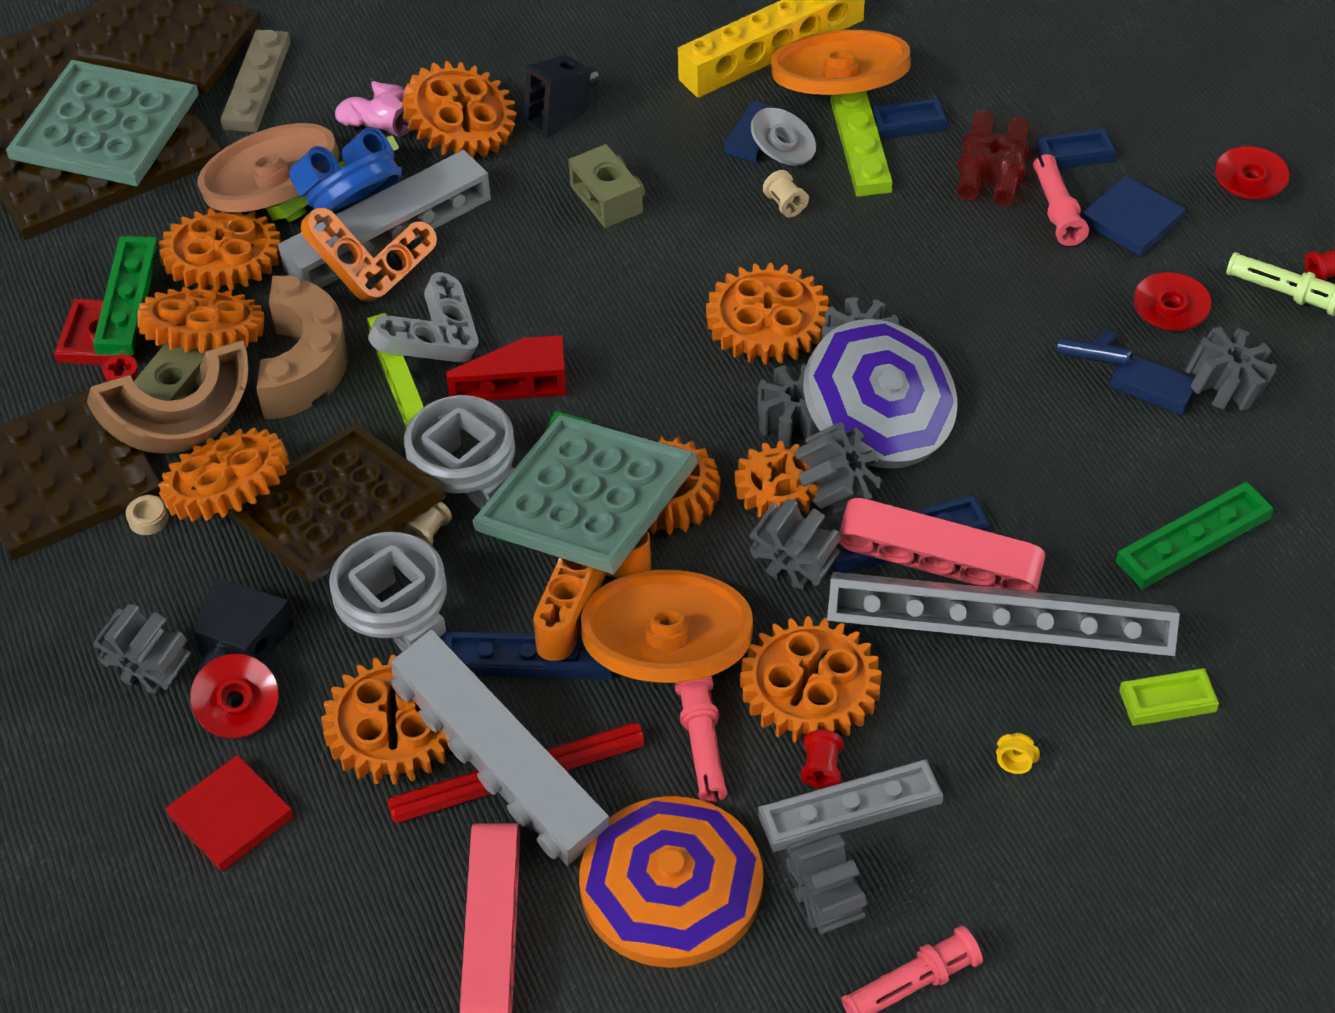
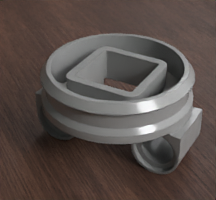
(436, 434)
(368, 570)

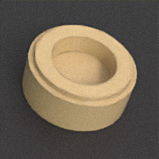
(147, 515)

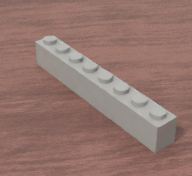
(1003, 613)

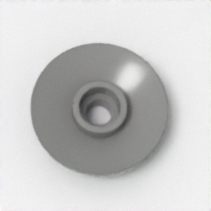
(783, 136)

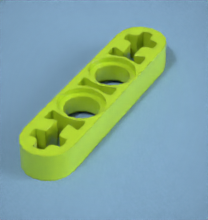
(399, 380)

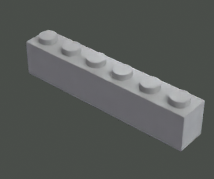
(428, 196)
(498, 747)

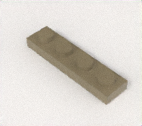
(255, 81)

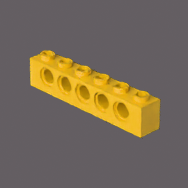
(752, 40)

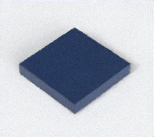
(1133, 215)

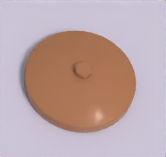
(257, 167)

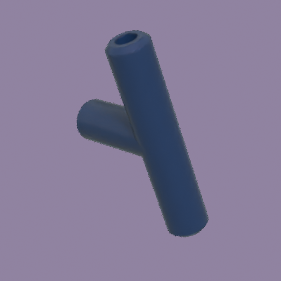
(1098, 350)

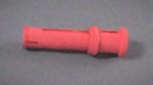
(1062, 208)
(700, 718)
(930, 966)

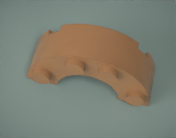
(315, 362)
(174, 424)

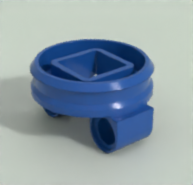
(367, 172)

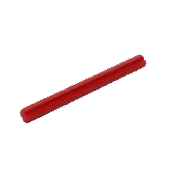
(469, 787)

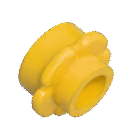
(1016, 753)

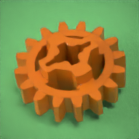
(774, 477)

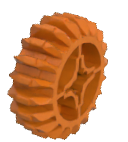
(694, 497)

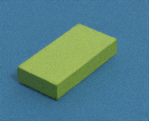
(1168, 697)

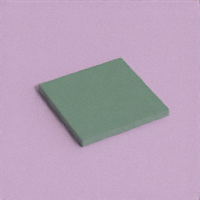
(103, 122)
(586, 493)

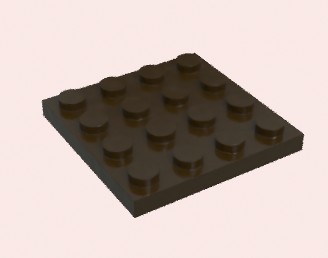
(170, 38)
(64, 475)
(335, 499)

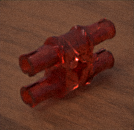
(993, 158)

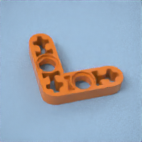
(364, 265)

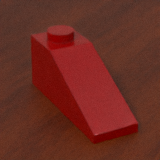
(517, 371)

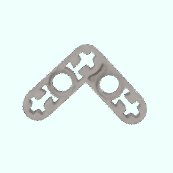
(399, 337)

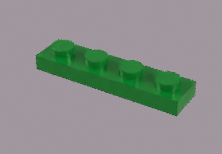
(126, 289)
(1194, 535)

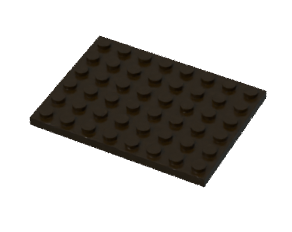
(48, 197)

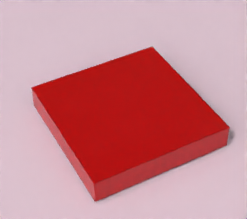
(79, 333)
(229, 813)

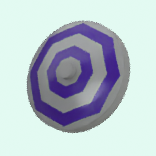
(885, 386)

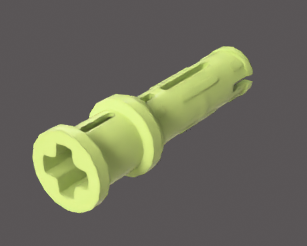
(1306, 283)

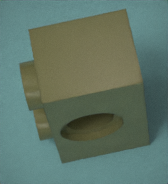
(606, 185)
(171, 374)

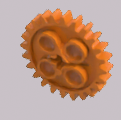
(458, 109)
(220, 249)
(767, 313)
(200, 319)
(223, 474)
(776, 663)
(354, 720)

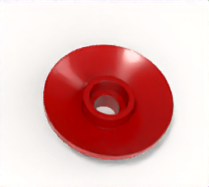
(1252, 172)
(1172, 301)
(234, 676)

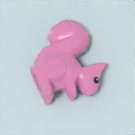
(381, 113)

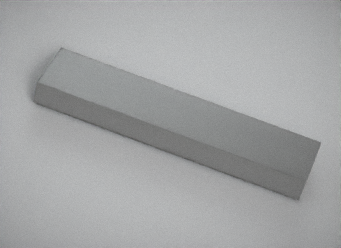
(851, 804)

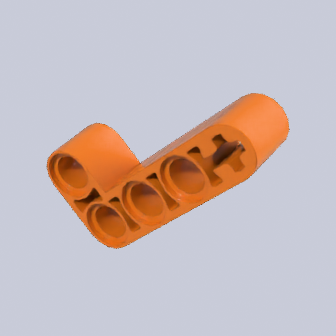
(570, 586)

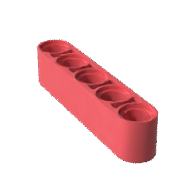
(940, 546)
(491, 919)

